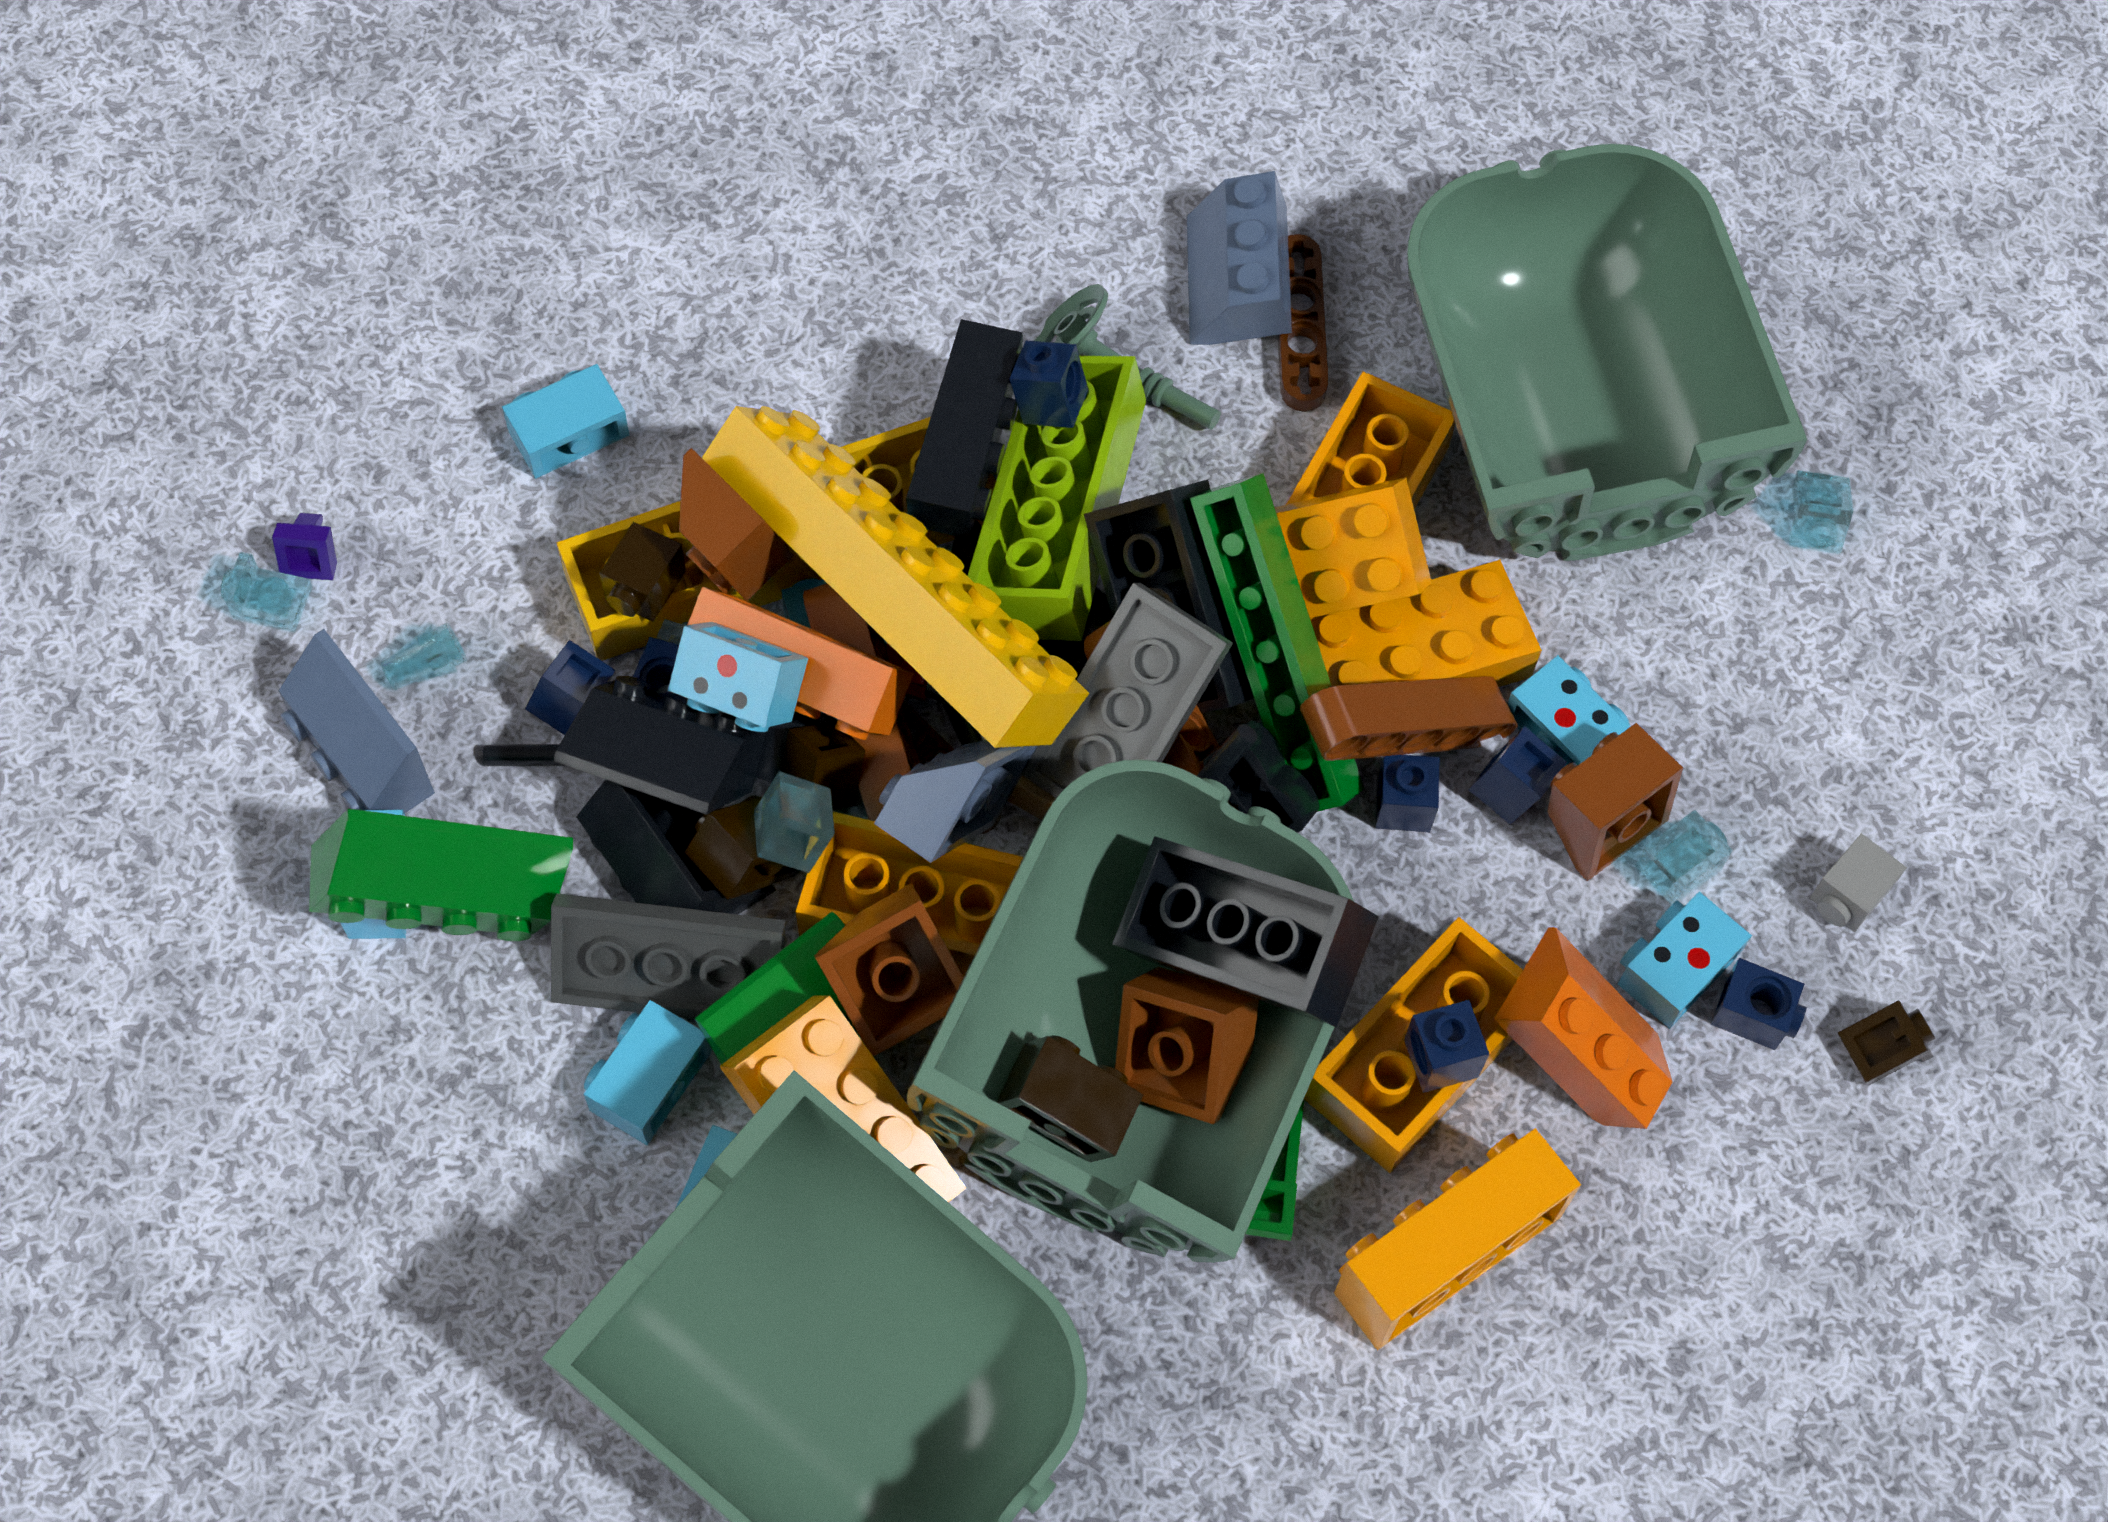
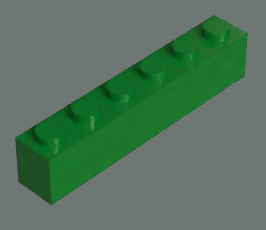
(1271, 626)

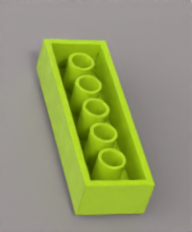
(1035, 528)

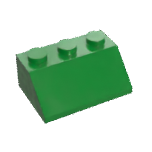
(771, 992)

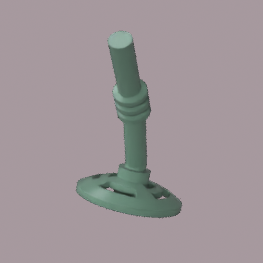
(1070, 327)

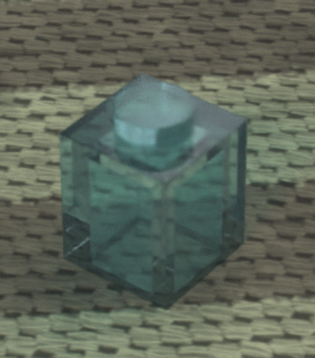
(794, 822)
(1684, 857)

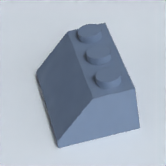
(1239, 262)
(352, 731)
(951, 797)

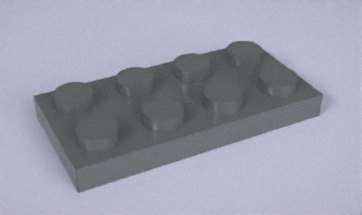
(1140, 689)
(640, 952)

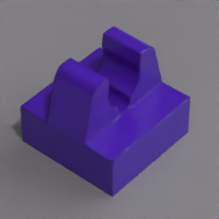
(305, 548)

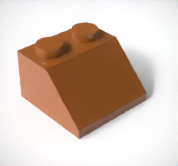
(726, 533)
(1613, 798)
(891, 970)
(1184, 1042)

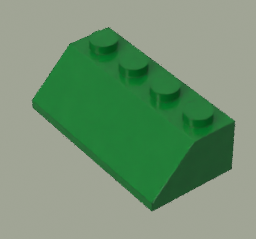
(437, 874)

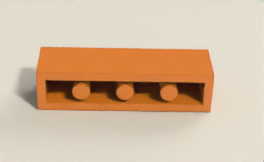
(837, 678)

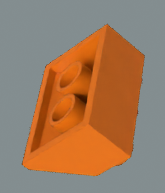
(1586, 1036)

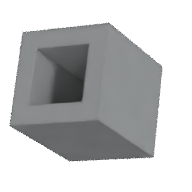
(1856, 884)

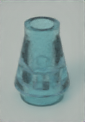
(425, 657)

